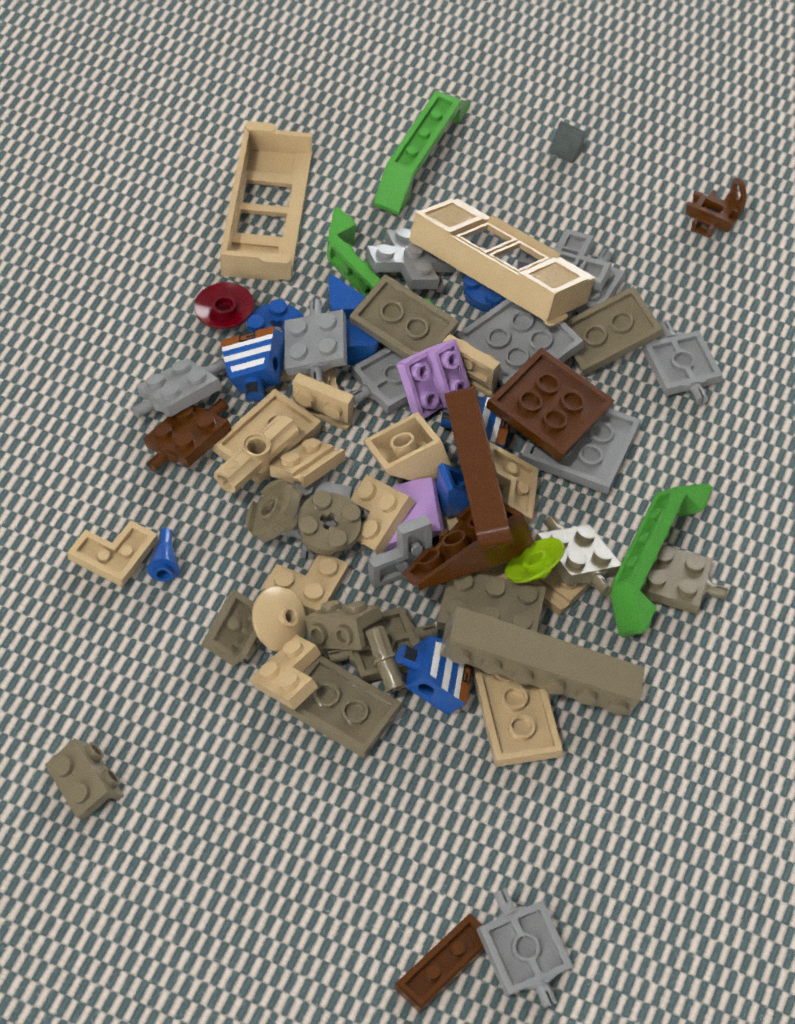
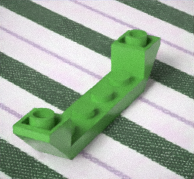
(415, 148)
(343, 257)
(630, 605)

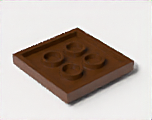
(550, 404)

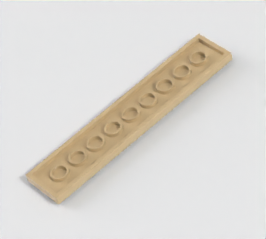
(514, 714)

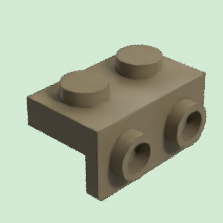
(341, 625)
(232, 631)
(83, 777)

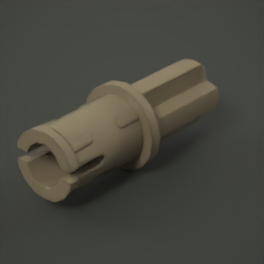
(385, 659)

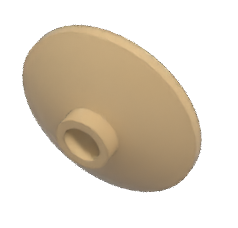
(270, 621)

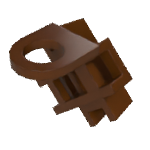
(728, 209)

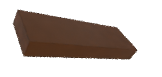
(441, 965)

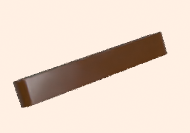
(478, 469)

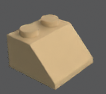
(408, 449)

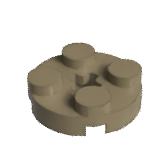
(324, 506)
(274, 511)

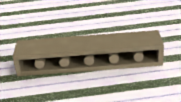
(542, 661)

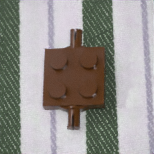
(187, 435)

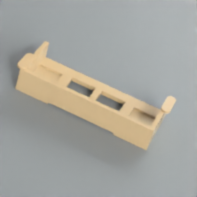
(272, 160)
(543, 288)

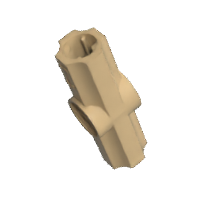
(256, 453)

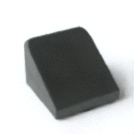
(568, 142)

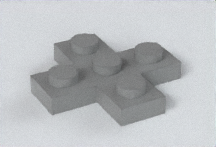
(575, 248)
(403, 256)

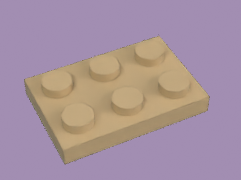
(259, 417)

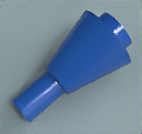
(163, 563)

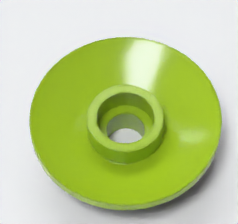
(535, 561)

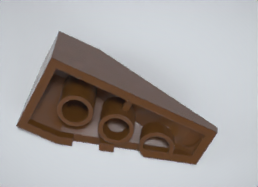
(460, 552)

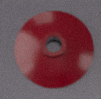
(224, 305)

